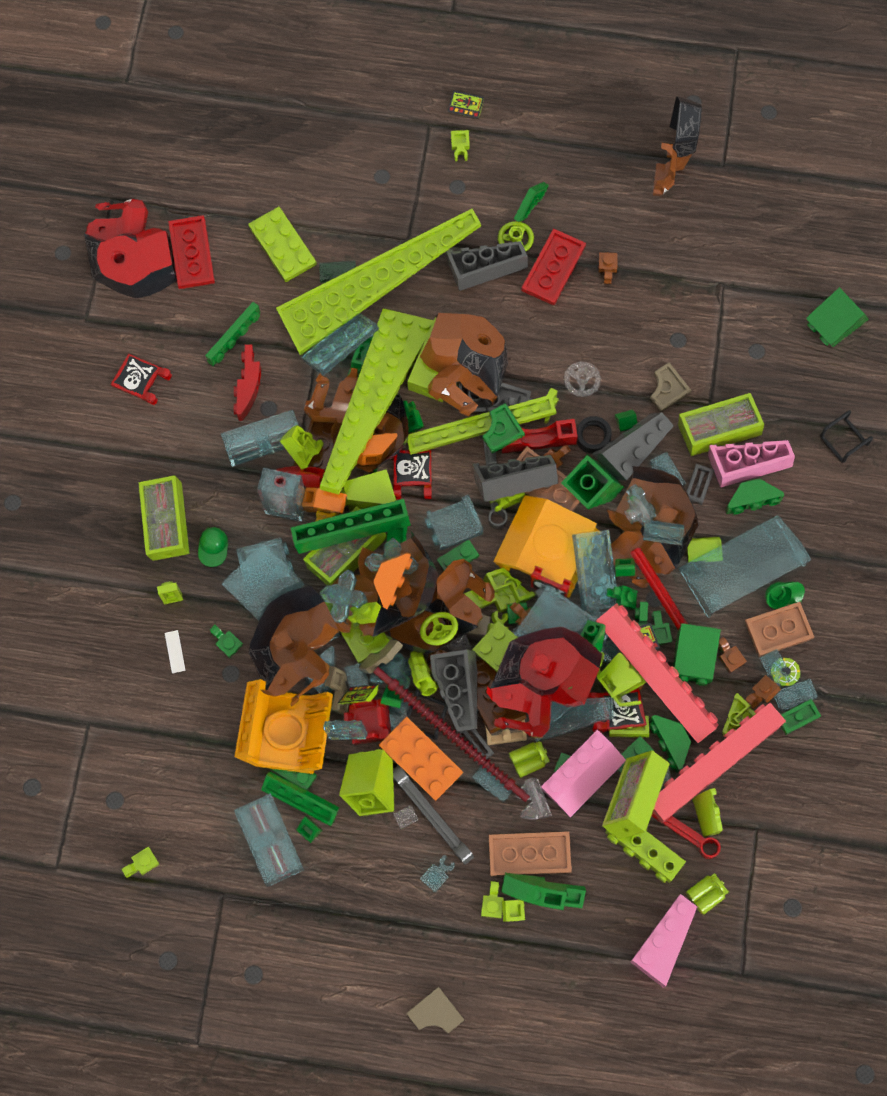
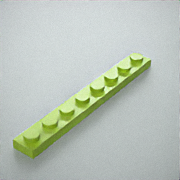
(477, 425)

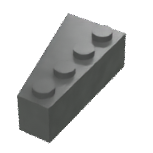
(485, 263)
(514, 477)

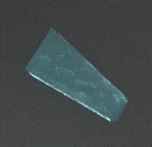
(581, 716)

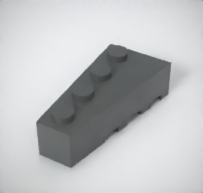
(633, 445)

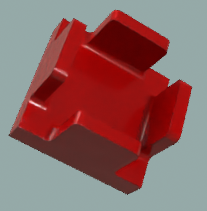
(374, 718)

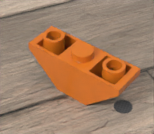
(378, 449)
(323, 501)
(390, 577)

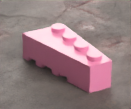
(748, 461)
(663, 945)

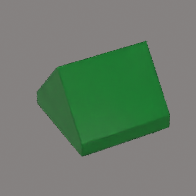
(626, 420)
(625, 567)
(308, 829)

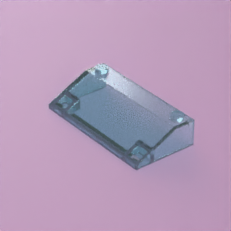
(744, 564)

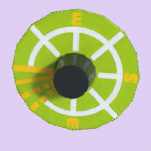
(792, 670)

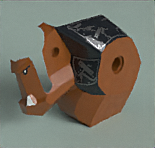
(686, 122)
(671, 506)
(411, 598)

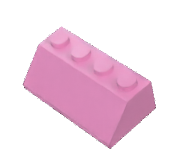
(583, 773)

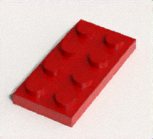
(191, 252)
(553, 267)

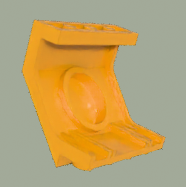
(544, 539)
(281, 734)

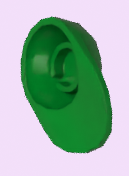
(213, 547)
(784, 594)

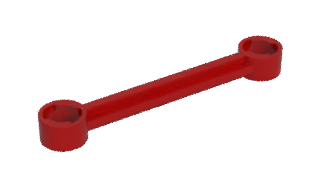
(691, 835)

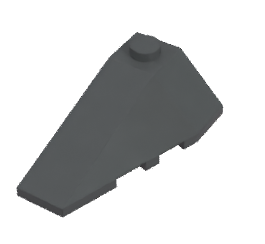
(506, 391)
(458, 686)

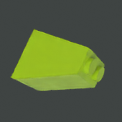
(369, 490)
(369, 783)

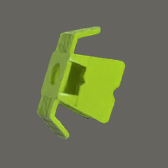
(620, 679)

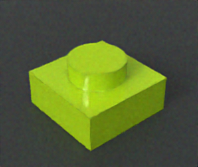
(513, 910)

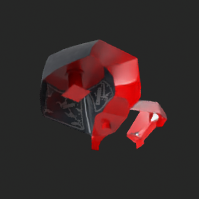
(128, 255)
(541, 671)

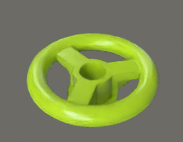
(516, 228)
(440, 632)

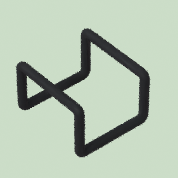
(864, 441)
(418, 693)

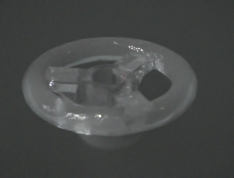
(582, 372)
(636, 511)

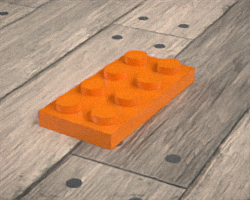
(421, 758)

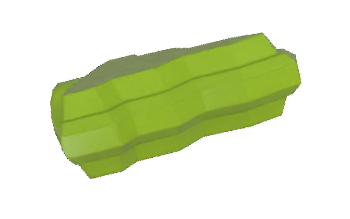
(422, 674)

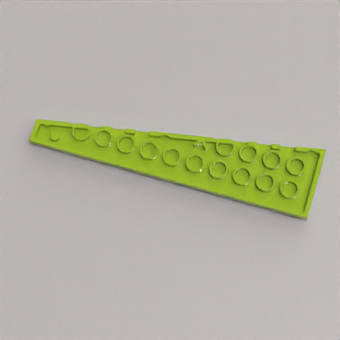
(334, 303)
(382, 373)

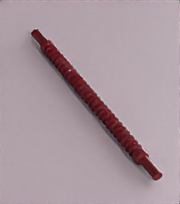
(509, 783)

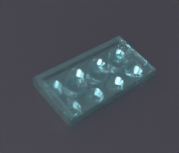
(340, 344)
(594, 569)

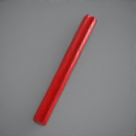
(658, 587)

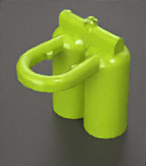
(529, 758)
(707, 893)

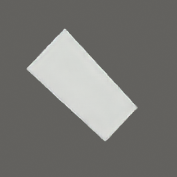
(175, 651)

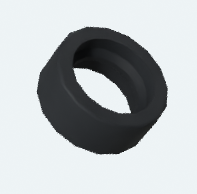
(593, 421)

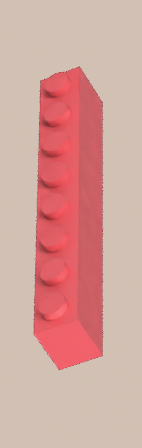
(657, 673)
(717, 761)

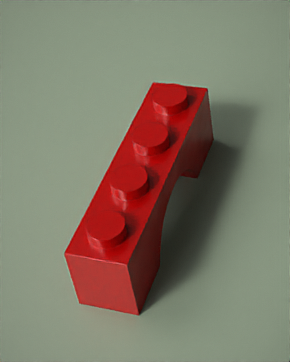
(554, 435)

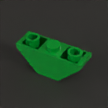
(753, 496)
(672, 740)

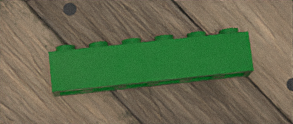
(350, 526)

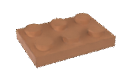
(779, 629)

